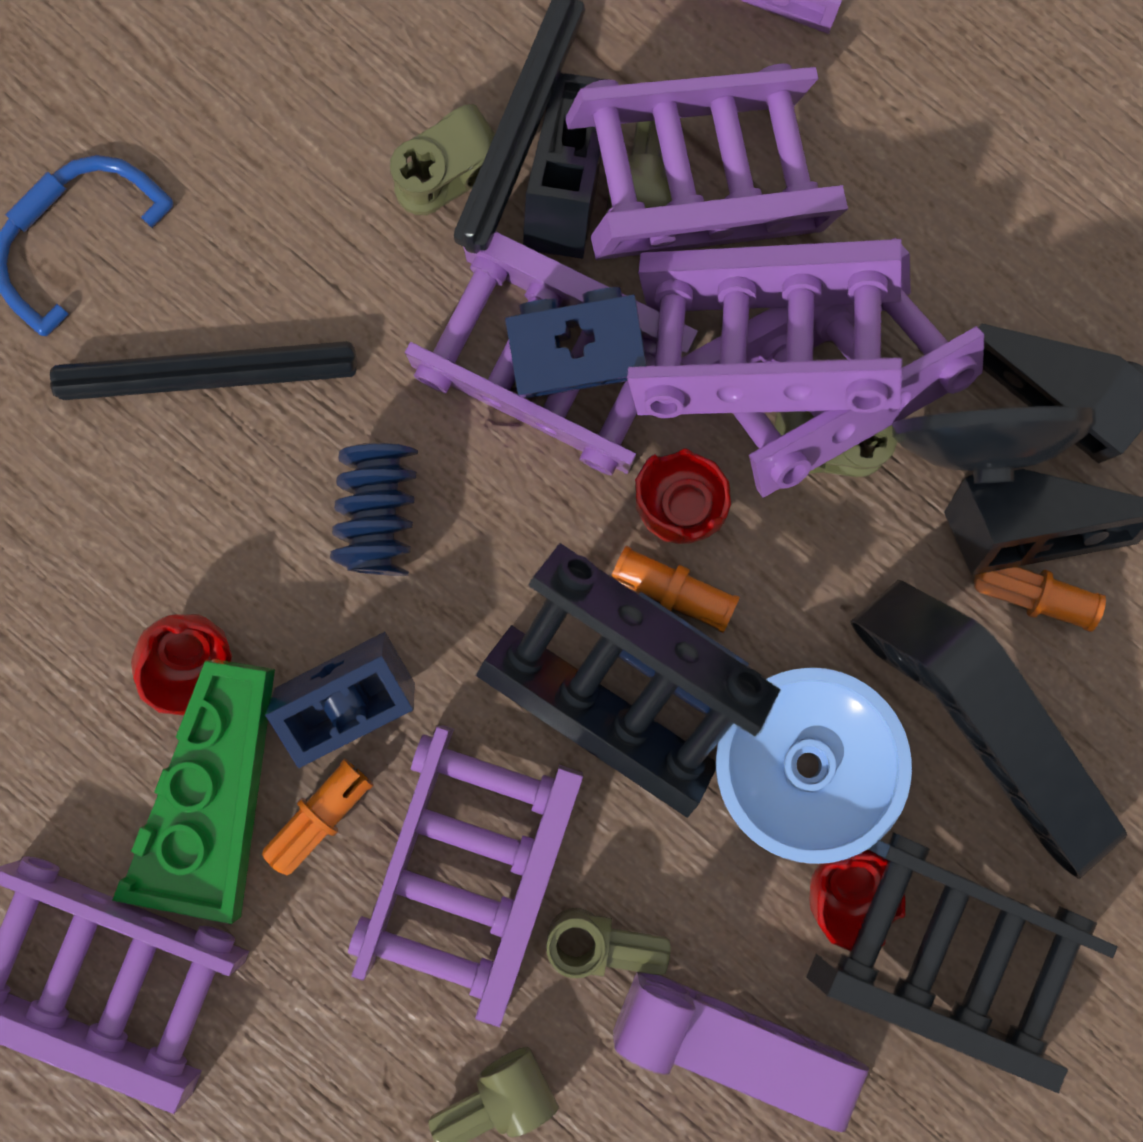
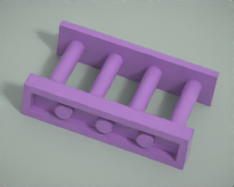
(688, 218)
(767, 278)
(542, 280)
(790, 457)
(509, 918)
(102, 1050)

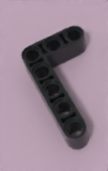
(998, 718)

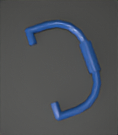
(40, 198)

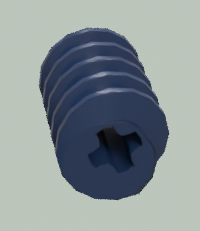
(373, 508)

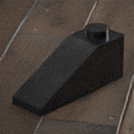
(562, 177)
(1069, 375)
(1039, 520)

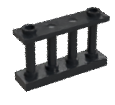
(599, 719)
(911, 1000)

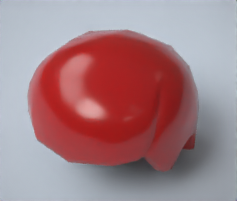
(682, 497)
(172, 658)
(843, 894)

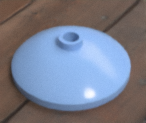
(859, 776)

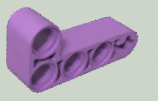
(680, 1026)

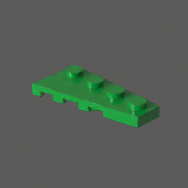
(202, 822)

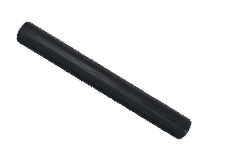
(518, 125)
(203, 370)

